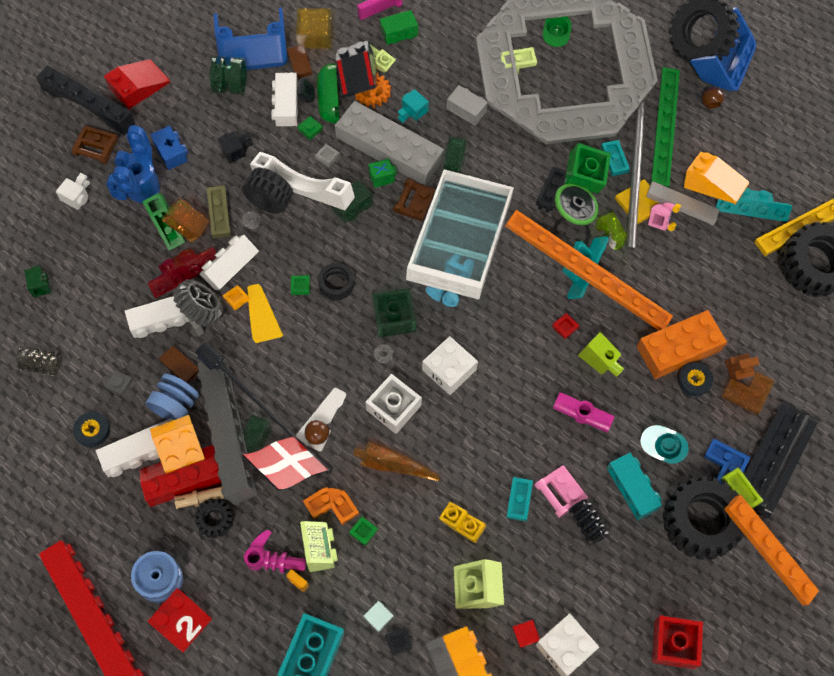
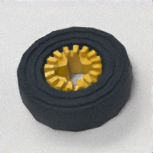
(701, 372)
(83, 425)

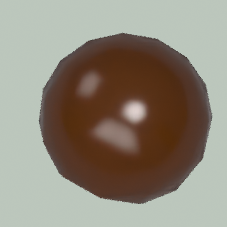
(712, 97)
(316, 432)

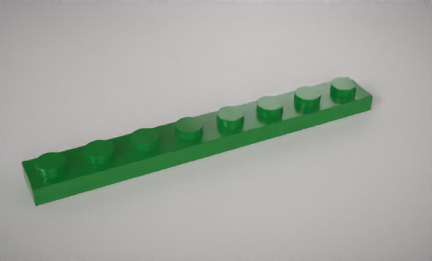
(665, 127)

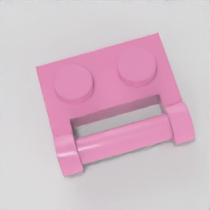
(566, 488)

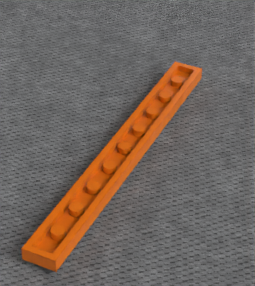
(589, 270)

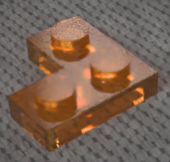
(751, 397)

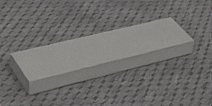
(688, 205)

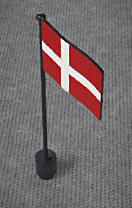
(282, 462)

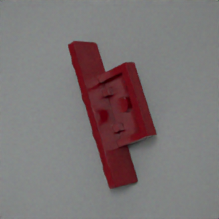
(179, 269)

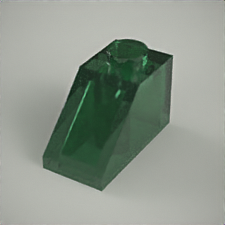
(455, 155)

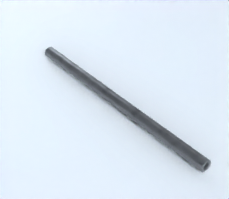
(635, 178)

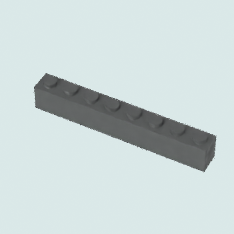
(226, 434)

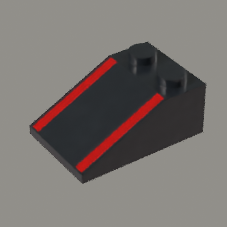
(356, 68)

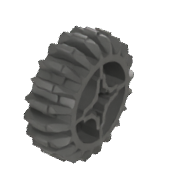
(198, 302)

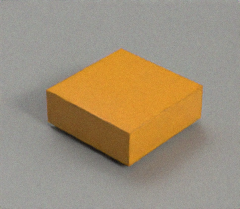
(236, 297)
(297, 580)

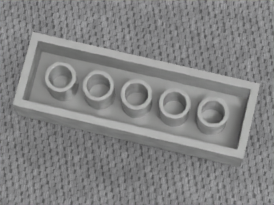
(388, 140)

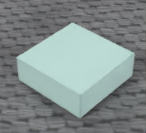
(378, 616)

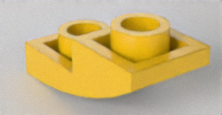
(462, 522)

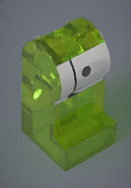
(612, 229)

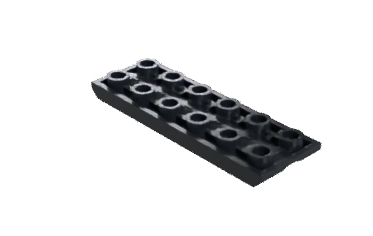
(779, 455)

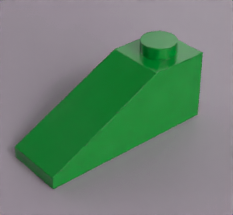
(157, 208)

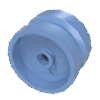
(150, 566)

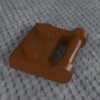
(97, 139)
(420, 202)

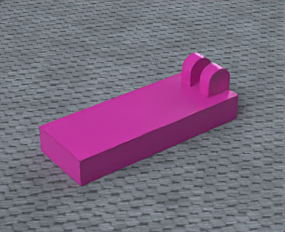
(372, 7)

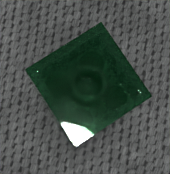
(393, 312)

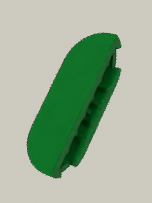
(328, 93)

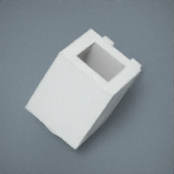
(74, 192)

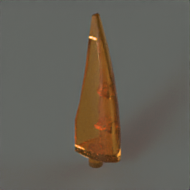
(388, 460)

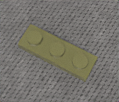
(218, 212)

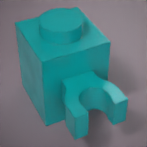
(414, 106)

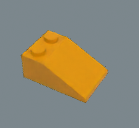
(715, 178)

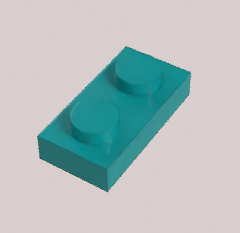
(618, 162)
(519, 499)

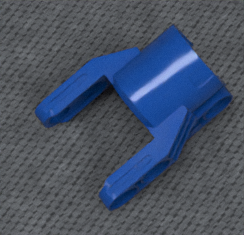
(134, 172)

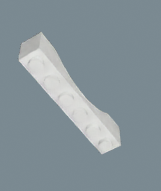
(329, 191)

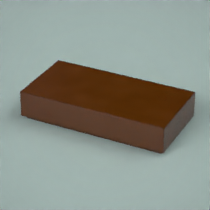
(299, 61)
(179, 364)

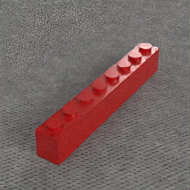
(88, 611)

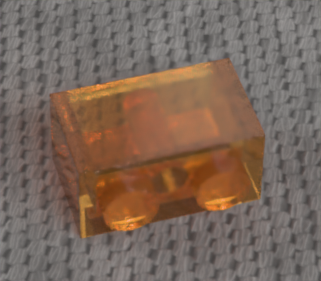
(185, 220)

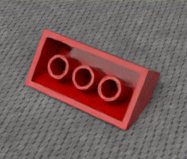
(162, 486)

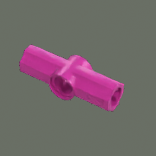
(595, 417)

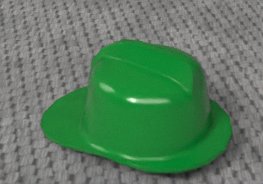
(557, 31)

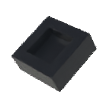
(305, 91)
(398, 641)

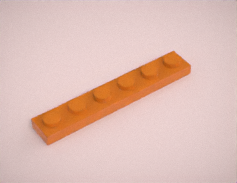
(771, 550)

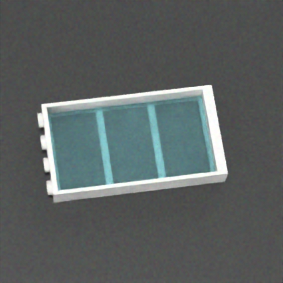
(460, 234)

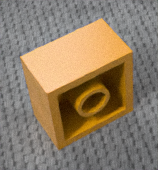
(177, 444)

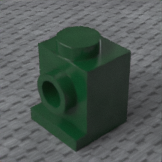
(37, 281)

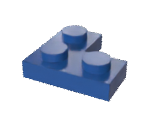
(725, 457)

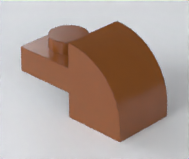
(741, 366)

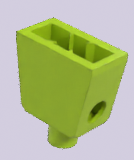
(602, 355)

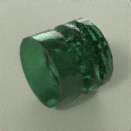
(227, 75)

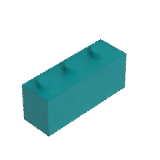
(634, 486)

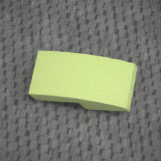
(383, 59)

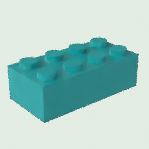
(312, 648)

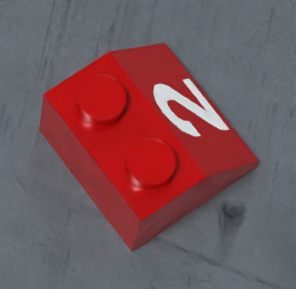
(179, 620)

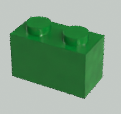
(399, 27)

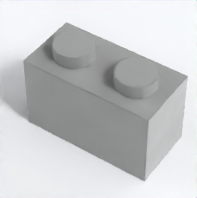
(467, 105)

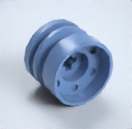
(174, 395)

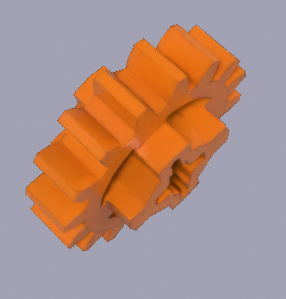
(375, 95)

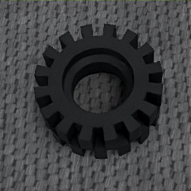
(205, 510)

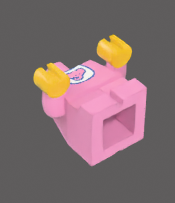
(661, 216)

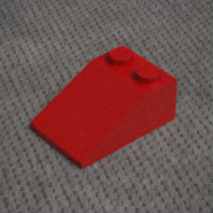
(135, 82)

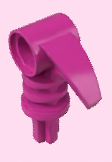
(267, 560)

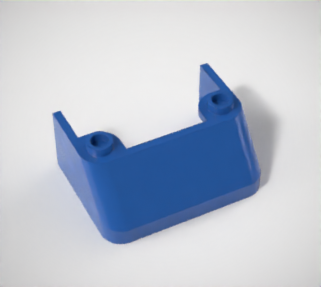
(258, 50)
(731, 70)

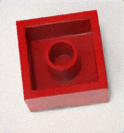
(677, 642)

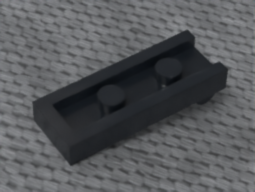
(547, 195)

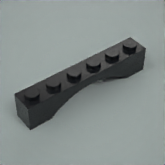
(64, 87)

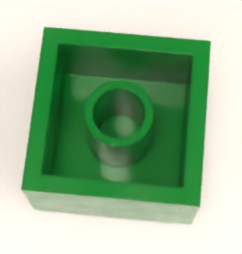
(588, 168)

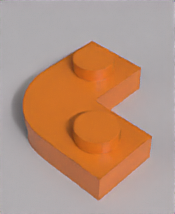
(331, 499)

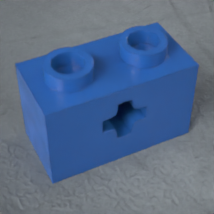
(169, 148)

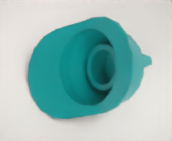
(664, 444)

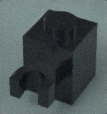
(233, 147)

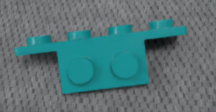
(757, 204)
(594, 253)

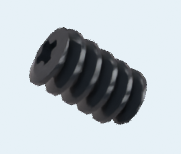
(588, 521)

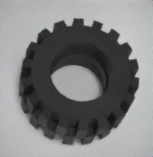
(267, 190)

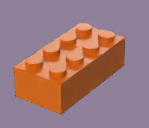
(681, 344)

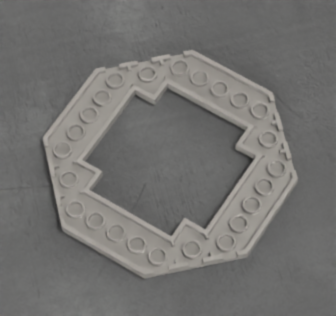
(568, 122)

